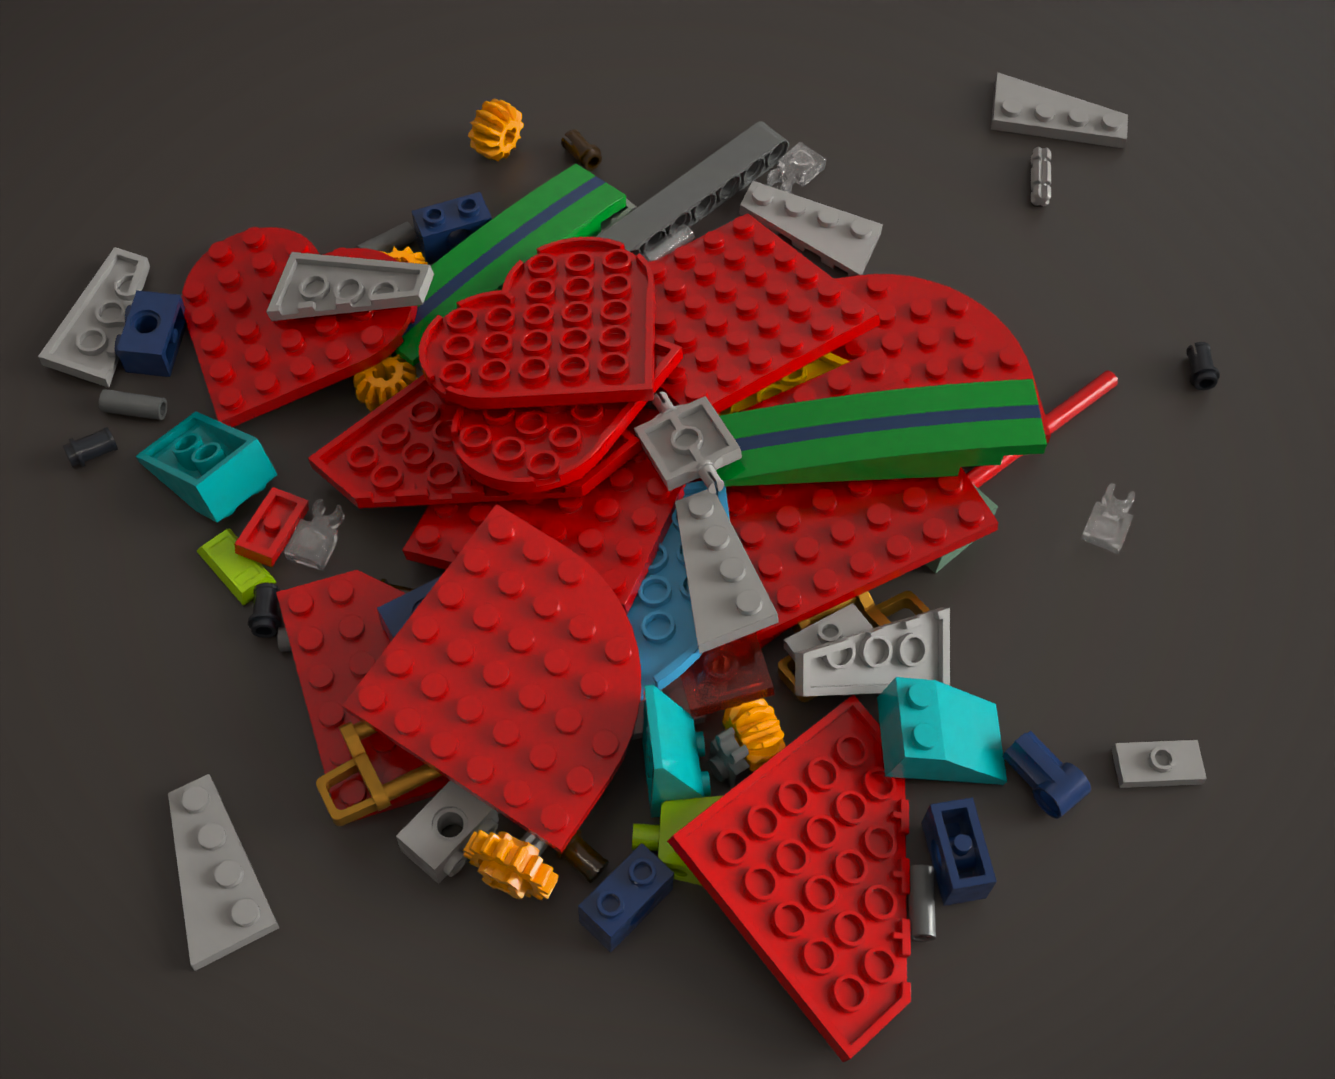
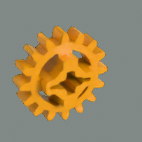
(510, 865)

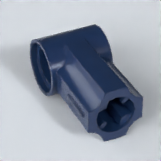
(1054, 784)

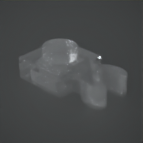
(797, 166)
(1109, 521)
(315, 540)

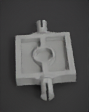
(687, 443)

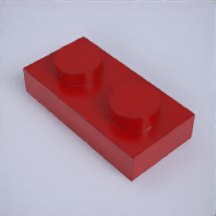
(271, 527)

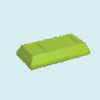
(234, 570)

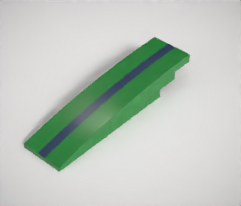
(559, 209)
(886, 434)

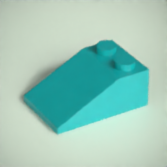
(209, 465)
(939, 733)
(671, 751)

